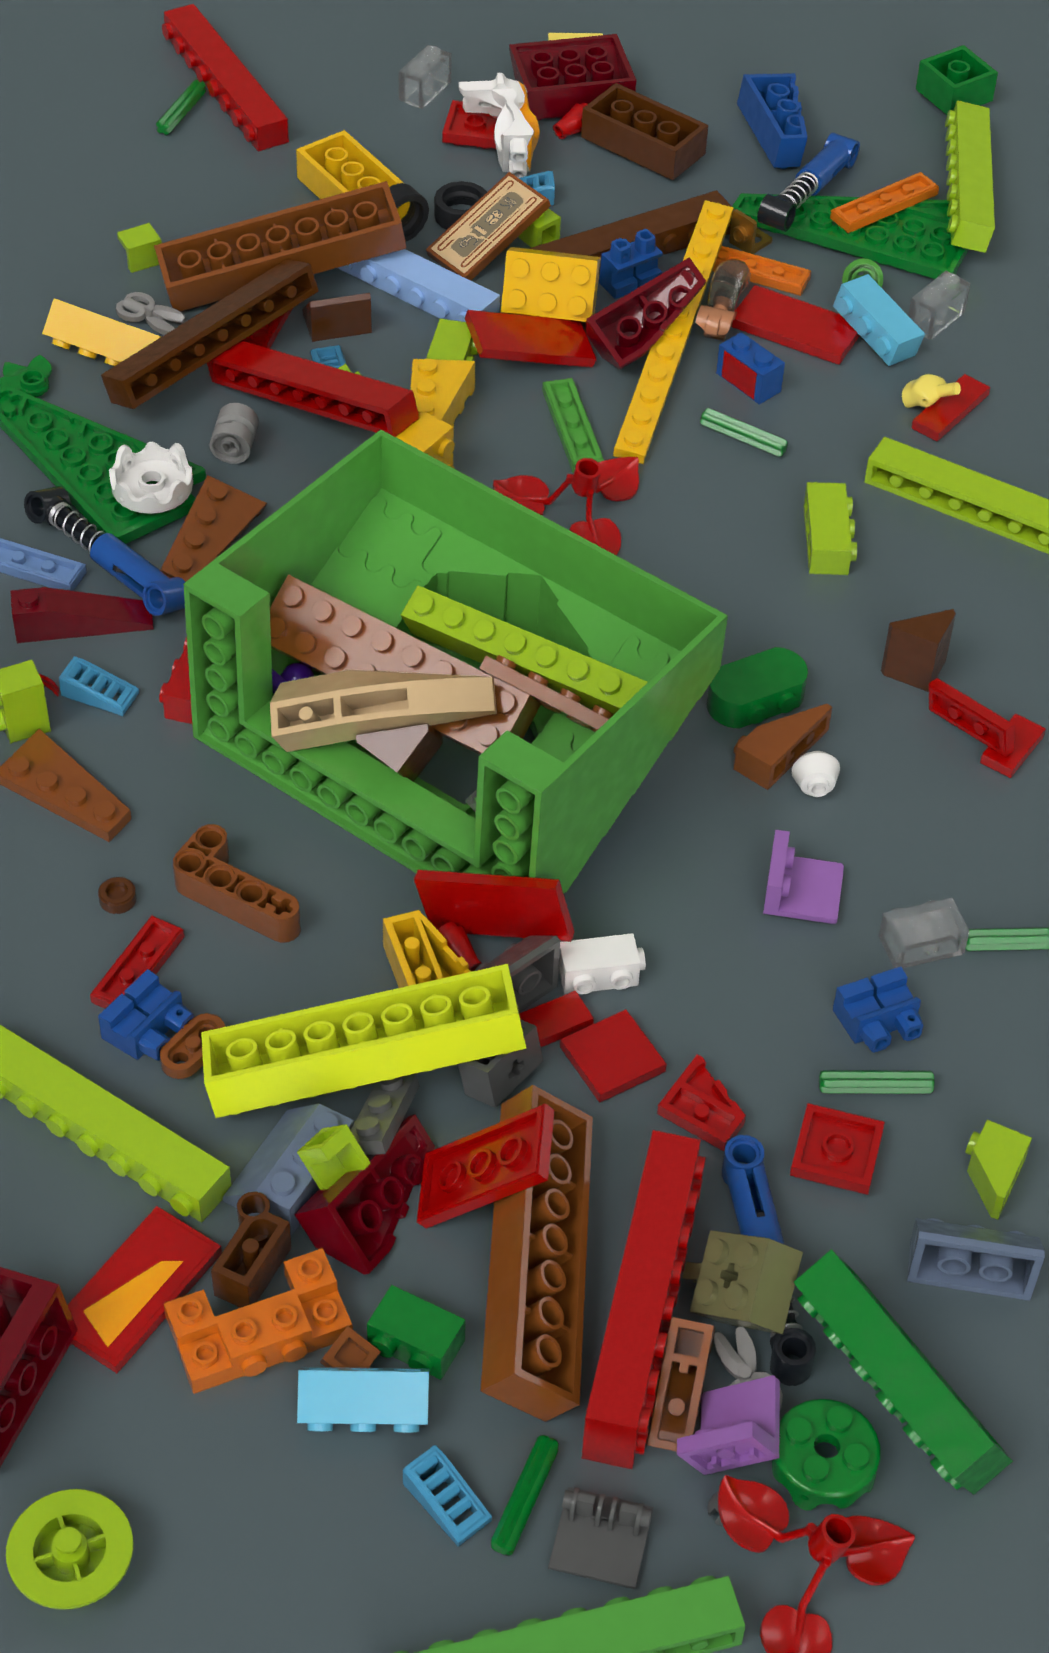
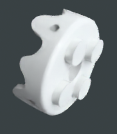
(153, 463)

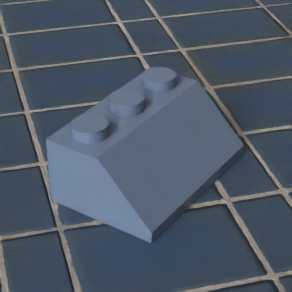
(277, 1167)
(974, 1259)

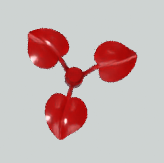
(614, 478)
(872, 1550)

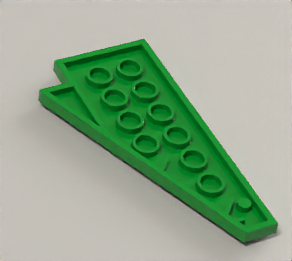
(907, 240)
(78, 458)

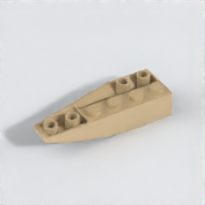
(361, 702)

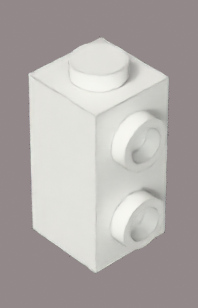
(600, 964)

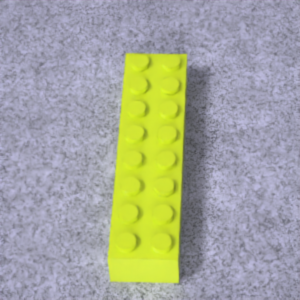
(361, 1041)

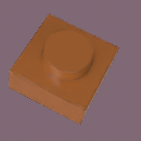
(350, 1351)

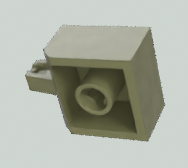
(744, 1281)

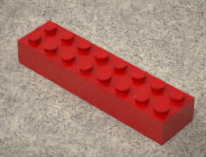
(644, 1302)

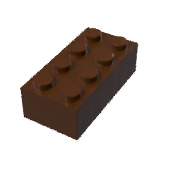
(644, 131)

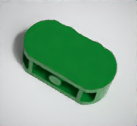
(757, 688)

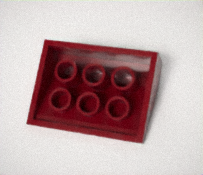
(569, 71)

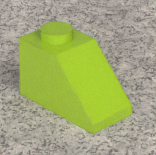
(996, 1163)

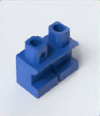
(629, 264)
(878, 1007)
(142, 1017)

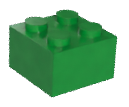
(954, 77)

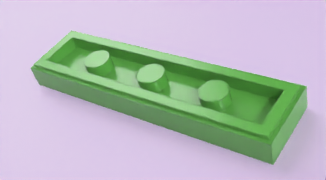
(571, 421)

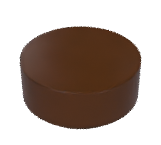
(117, 895)

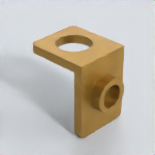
(744, 231)

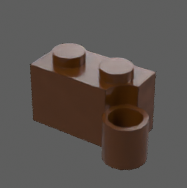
(252, 1252)

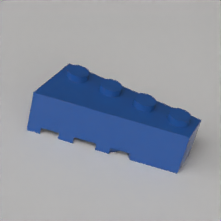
(775, 116)

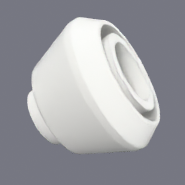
(816, 773)

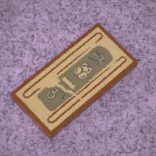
(488, 227)

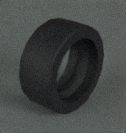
(454, 194)
(417, 213)

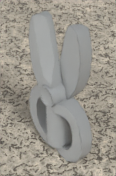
(152, 313)
(740, 1365)

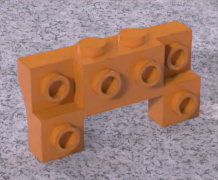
(260, 1333)

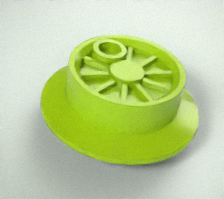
(69, 1549)

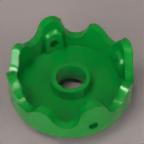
(820, 1479)

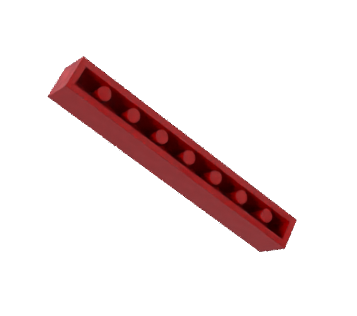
(226, 77)
(315, 388)

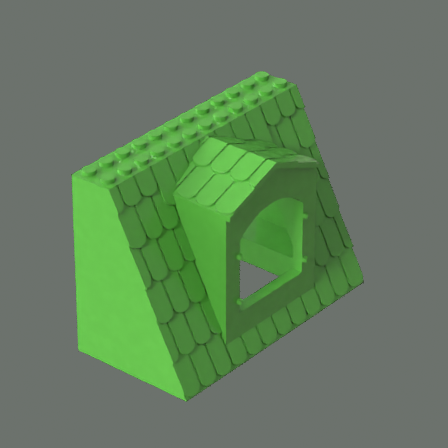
(407, 521)

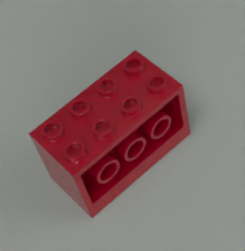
(33, 1341)

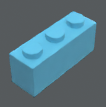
(878, 319)
(363, 1398)

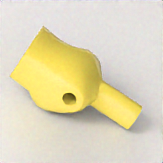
(927, 391)

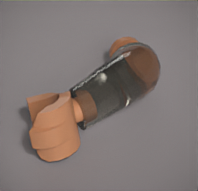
(724, 291)

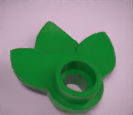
(28, 379)

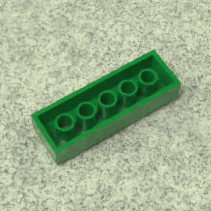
(907, 1379)

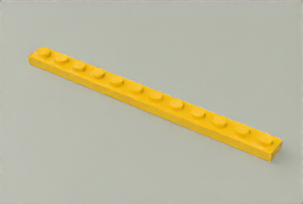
(667, 351)

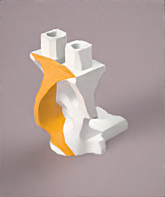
(516, 126)

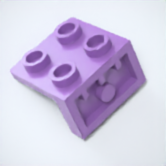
(802, 885)
(736, 1427)

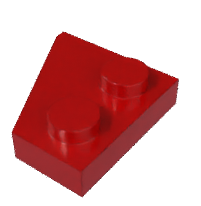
(702, 1106)

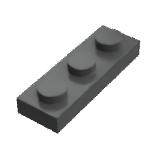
(384, 1113)

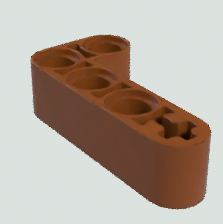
(208, 879)

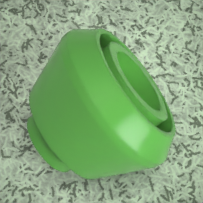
(867, 267)

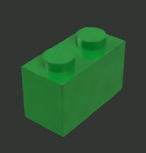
(416, 1332)

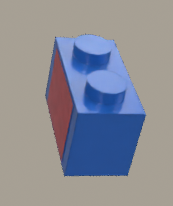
(750, 368)

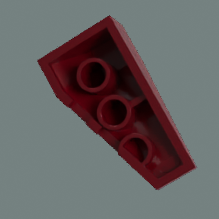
(640, 318)
(65, 614)
(362, 1209)

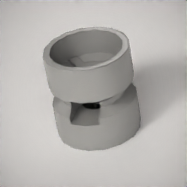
(234, 433)

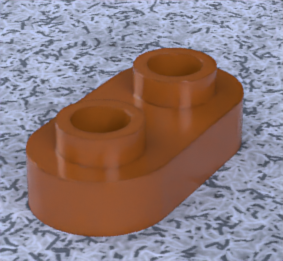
(187, 1047)

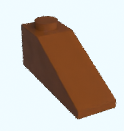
(778, 744)
(681, 1382)

